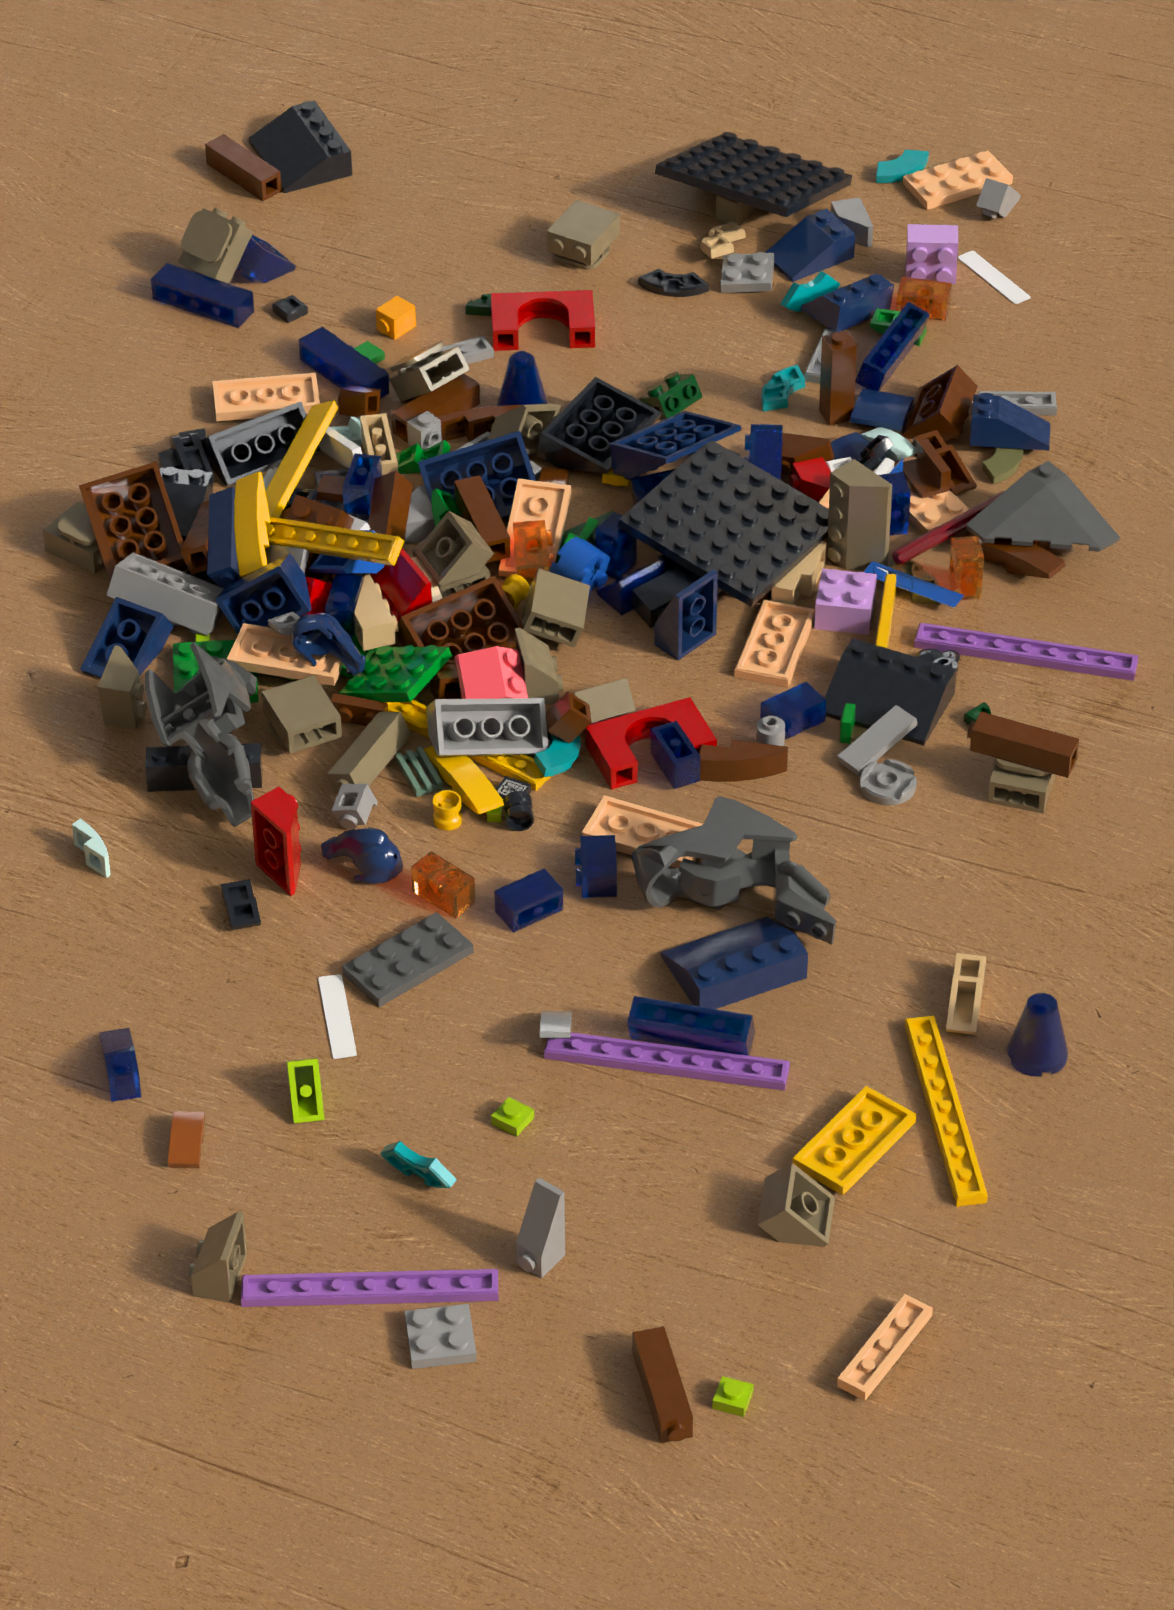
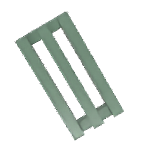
(427, 765)

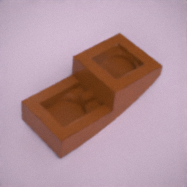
(186, 1139)

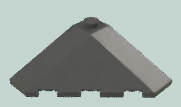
(1044, 509)

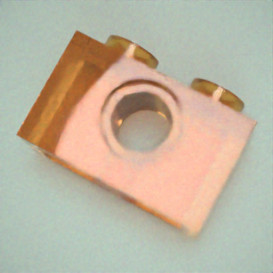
(926, 294)
(529, 537)
(966, 567)
(443, 884)

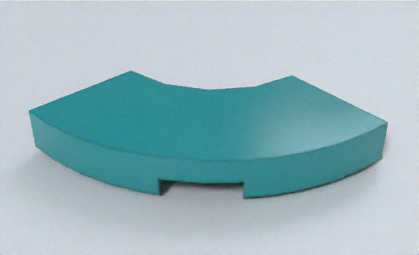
(906, 164)
(803, 293)
(780, 387)
(558, 756)
(410, 1162)

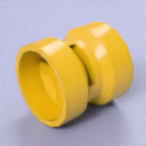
(516, 589)
(447, 810)

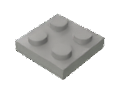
(747, 272)
(440, 1336)

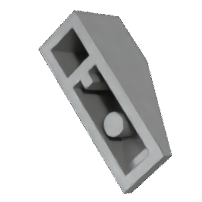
(542, 1230)

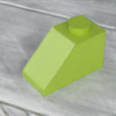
(305, 1090)

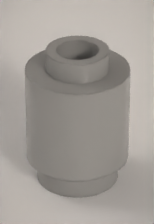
(771, 731)

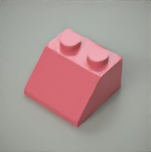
(491, 674)

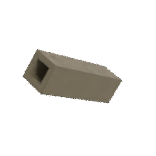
(370, 750)

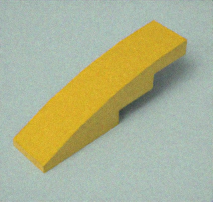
(250, 523)
(467, 781)

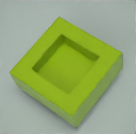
(512, 1116)
(733, 1396)

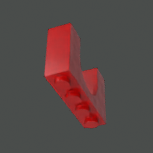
(571, 308)
(610, 739)

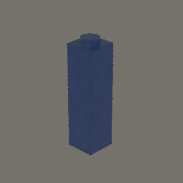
(222, 555)

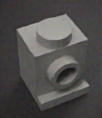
(424, 430)
(351, 810)

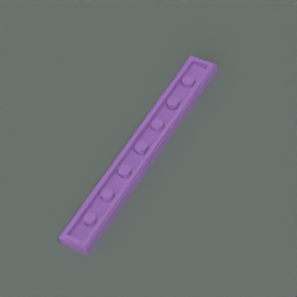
(1027, 651)
(669, 1060)
(369, 1287)

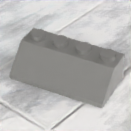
(169, 591)
(487, 726)

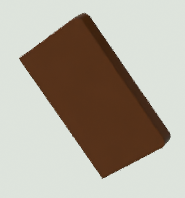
(928, 472)

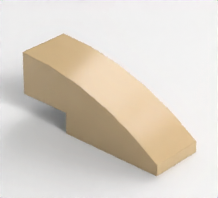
(801, 578)
(966, 993)

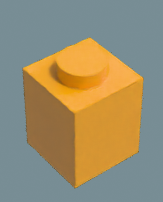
(395, 317)

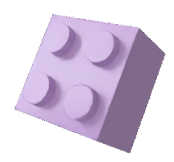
(932, 252)
(845, 601)

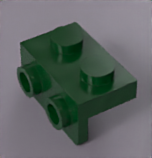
(673, 394)

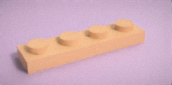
(884, 1347)

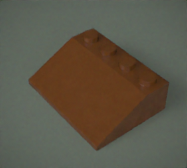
(133, 516)
(463, 621)

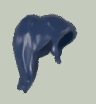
(324, 635)
(370, 851)

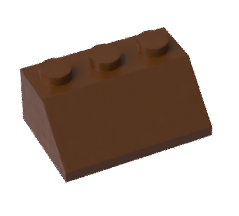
(941, 405)

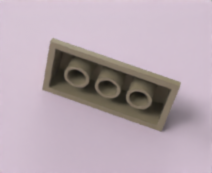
(858, 517)

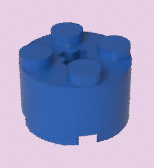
(582, 563)

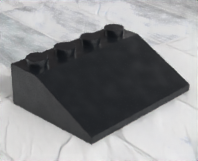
(303, 147)
(589, 423)
(883, 678)

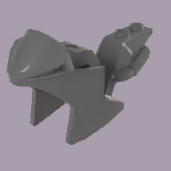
(204, 717)
(726, 869)

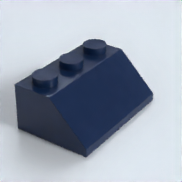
(851, 303)
(266, 594)

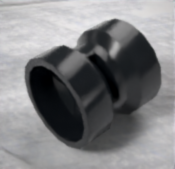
(518, 811)

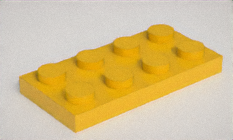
(854, 1140)

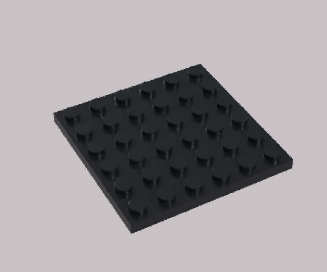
(754, 174)
(729, 519)

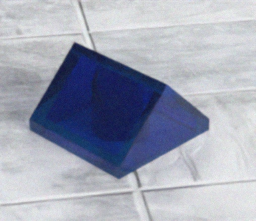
(619, 593)

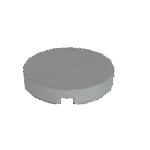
(888, 782)

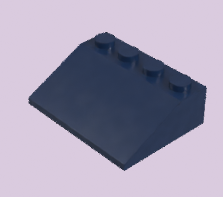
(666, 442)
(497, 462)
(738, 963)

